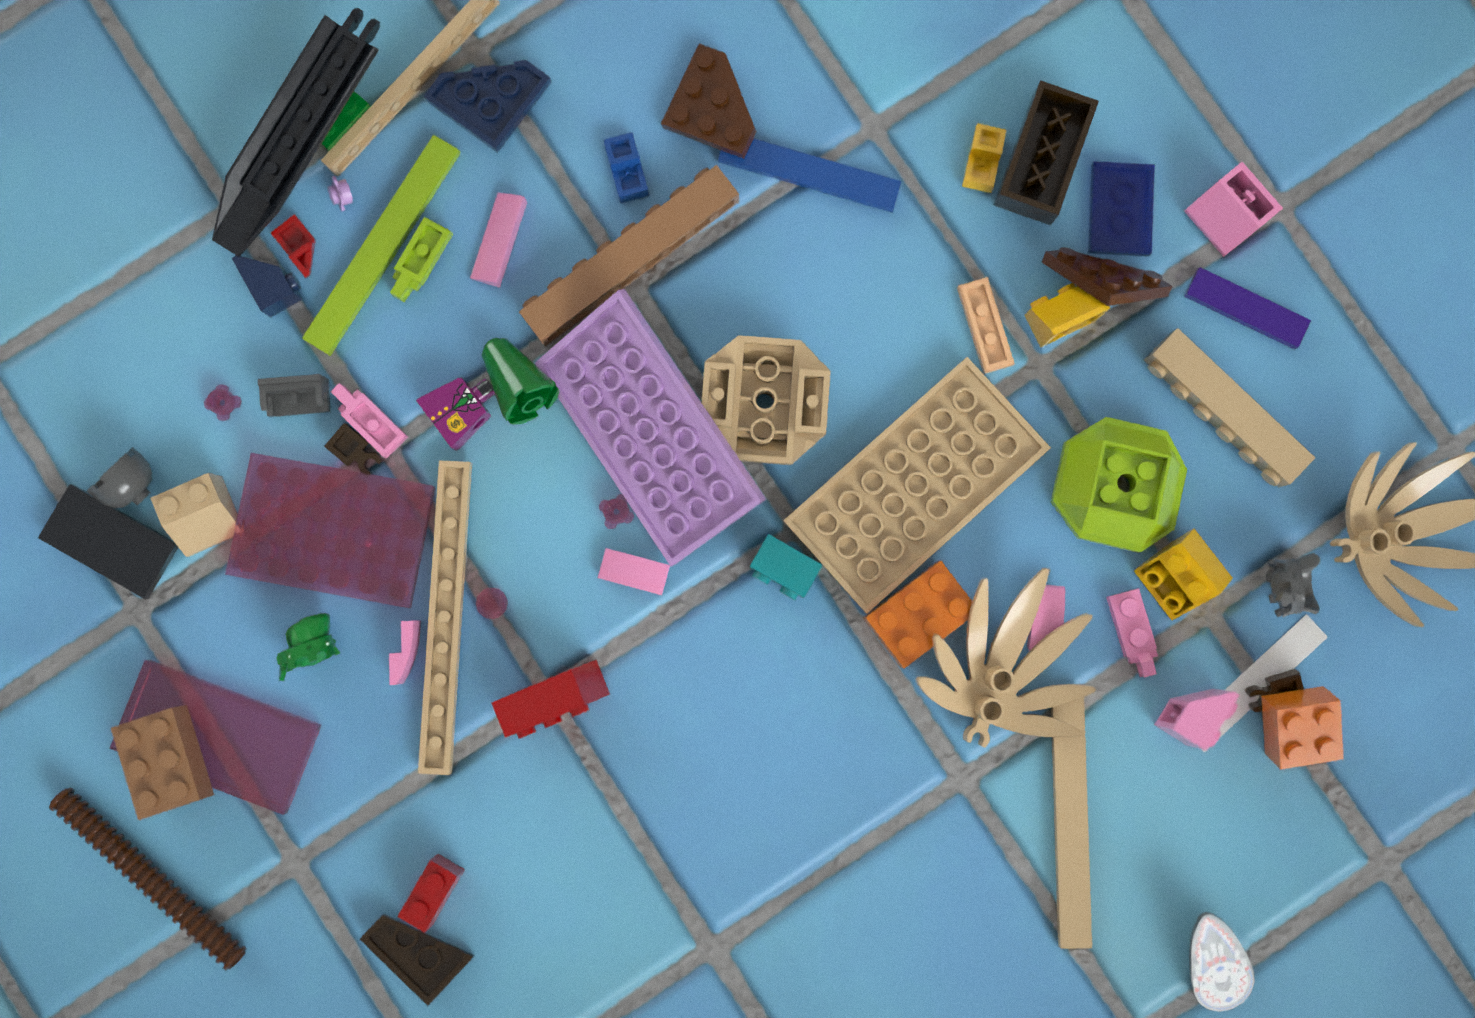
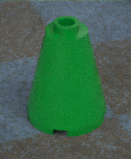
(517, 382)

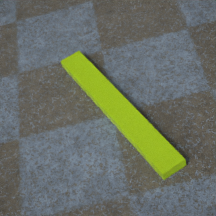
(381, 245)

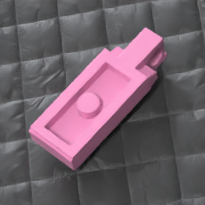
(369, 420)
(1134, 630)

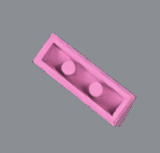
(499, 239)

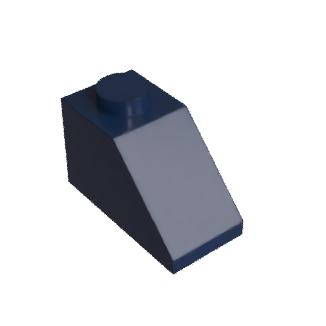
(269, 285)

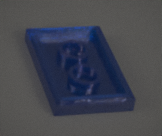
(1121, 208)

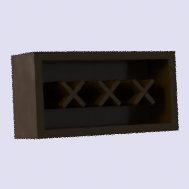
(1046, 153)

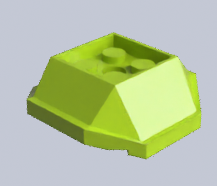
(1089, 492)

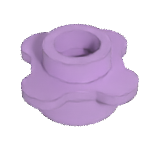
(340, 193)

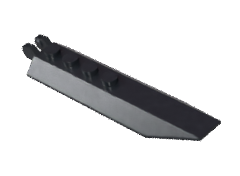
(293, 129)

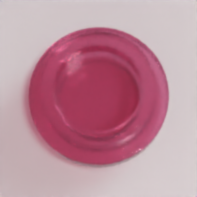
(491, 603)

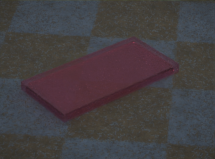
(244, 742)

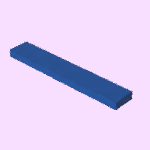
(817, 174)

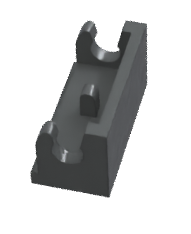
(294, 395)

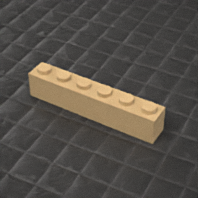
(1228, 409)

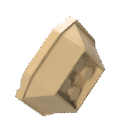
(771, 367)

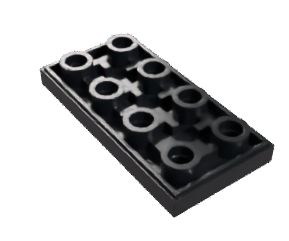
(108, 541)

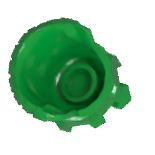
(307, 643)

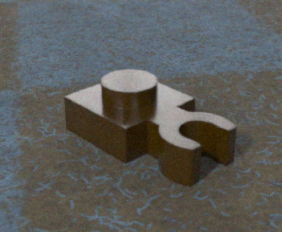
(350, 446)
(1275, 684)

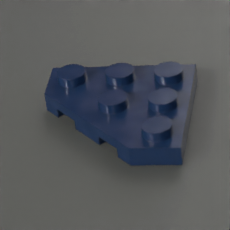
(489, 98)

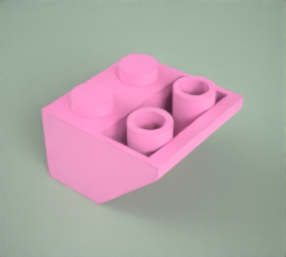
(1233, 209)
(1198, 716)

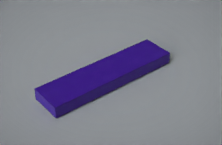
(1247, 308)

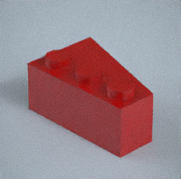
(550, 699)

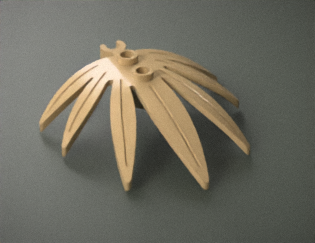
(1381, 537)
(992, 687)

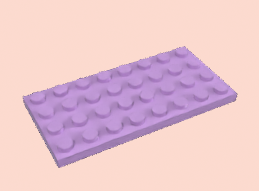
(649, 429)

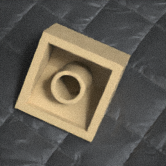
(197, 513)

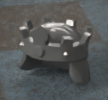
(1292, 585)

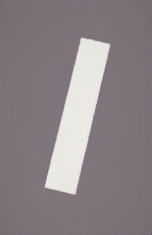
(1279, 658)

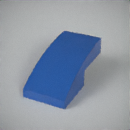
(626, 167)

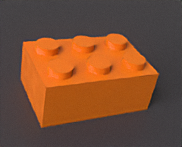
(919, 610)

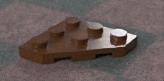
(710, 105)
(1106, 278)

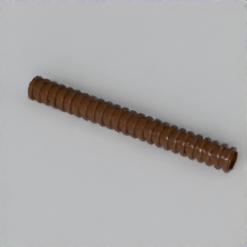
(147, 877)

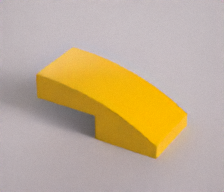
(984, 158)

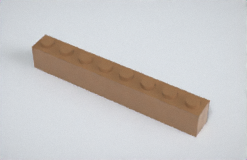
(630, 255)

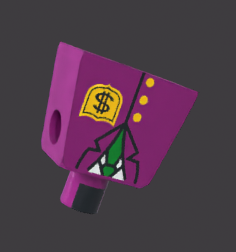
(457, 409)

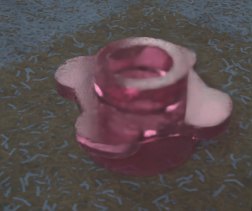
(214, 398)
(608, 508)

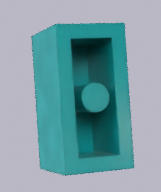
(785, 567)

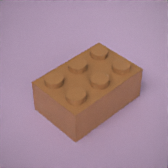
(162, 761)

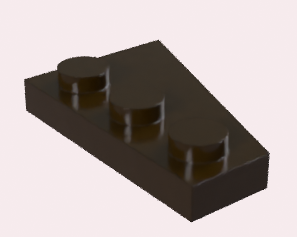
(415, 957)

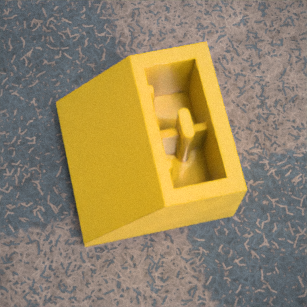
(1183, 575)

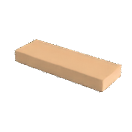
(985, 325)

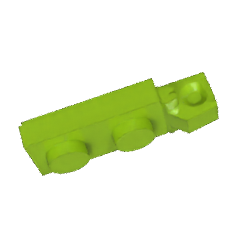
(419, 258)

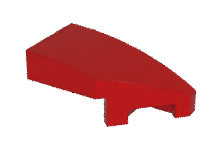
(297, 243)

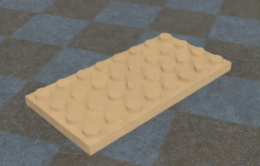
(916, 485)

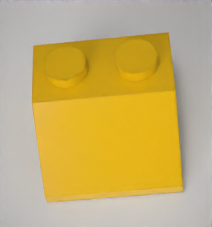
(1063, 314)

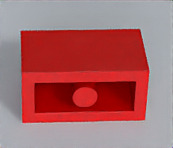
(431, 893)

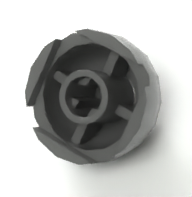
(124, 481)

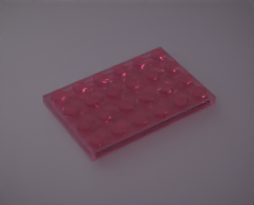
(330, 530)

